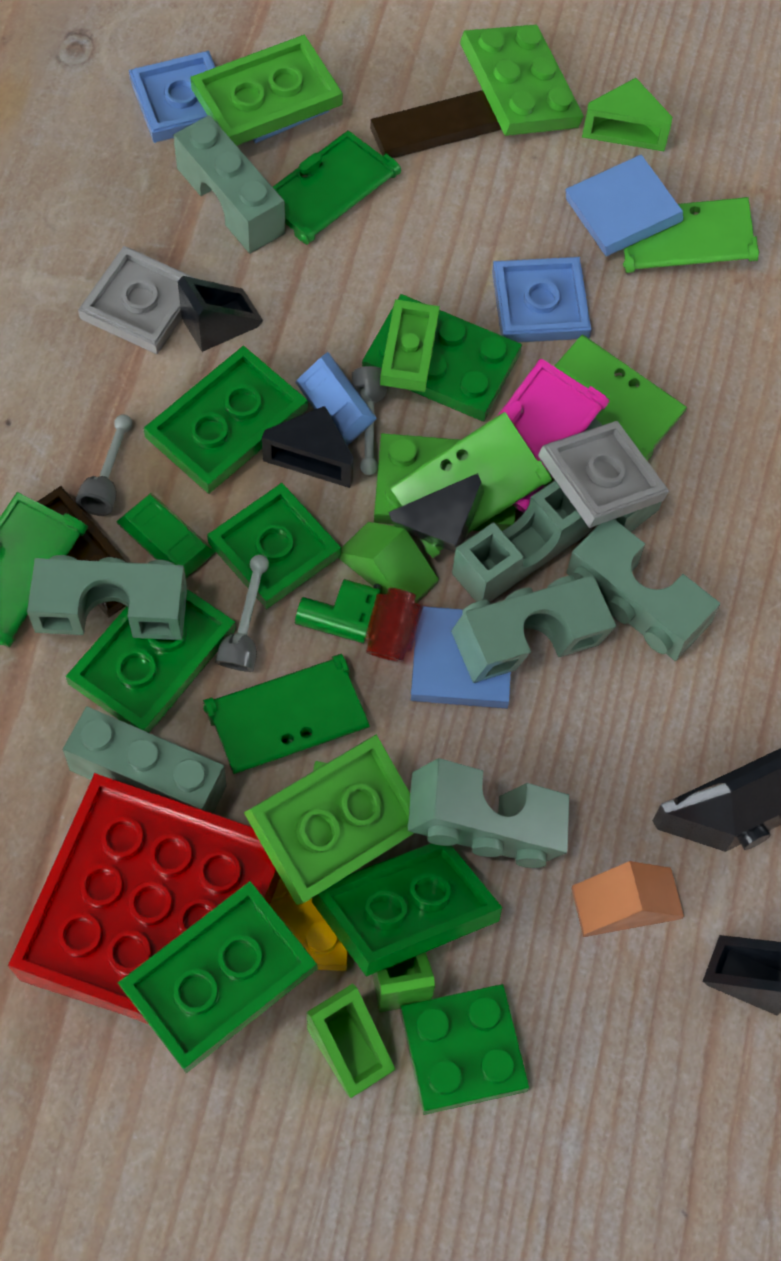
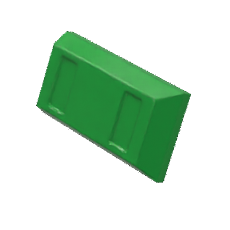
(165, 535)

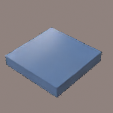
(167, 94)
(624, 205)
(541, 299)
(440, 670)

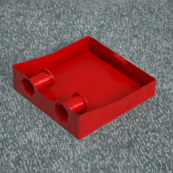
(129, 885)

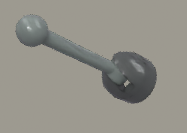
(367, 383)
(99, 493)
(238, 649)

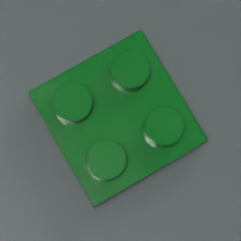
(283, 534)
(463, 1049)

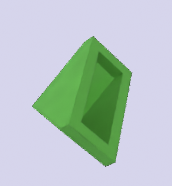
(628, 117)
(389, 558)
(404, 983)
(349, 1040)

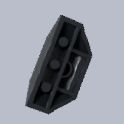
(729, 809)

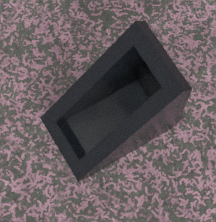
(215, 311)
(311, 447)
(442, 515)
(747, 971)

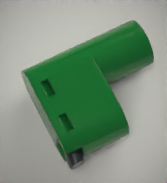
(345, 618)

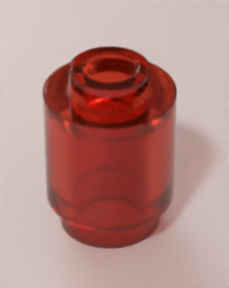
(393, 625)

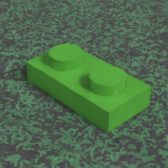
(409, 345)

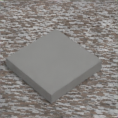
(136, 300)
(603, 473)

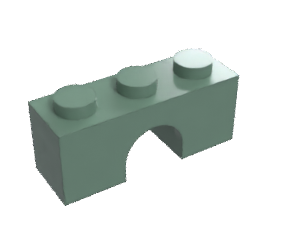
(215, 163)
(500, 559)
(69, 588)
(566, 611)
(665, 617)
(143, 761)
(452, 810)

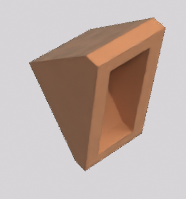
(627, 898)

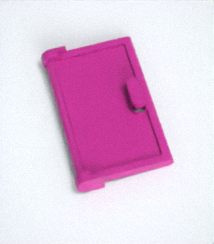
(551, 410)

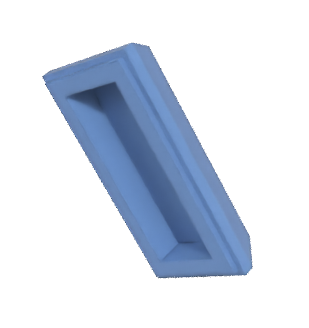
(329, 387)

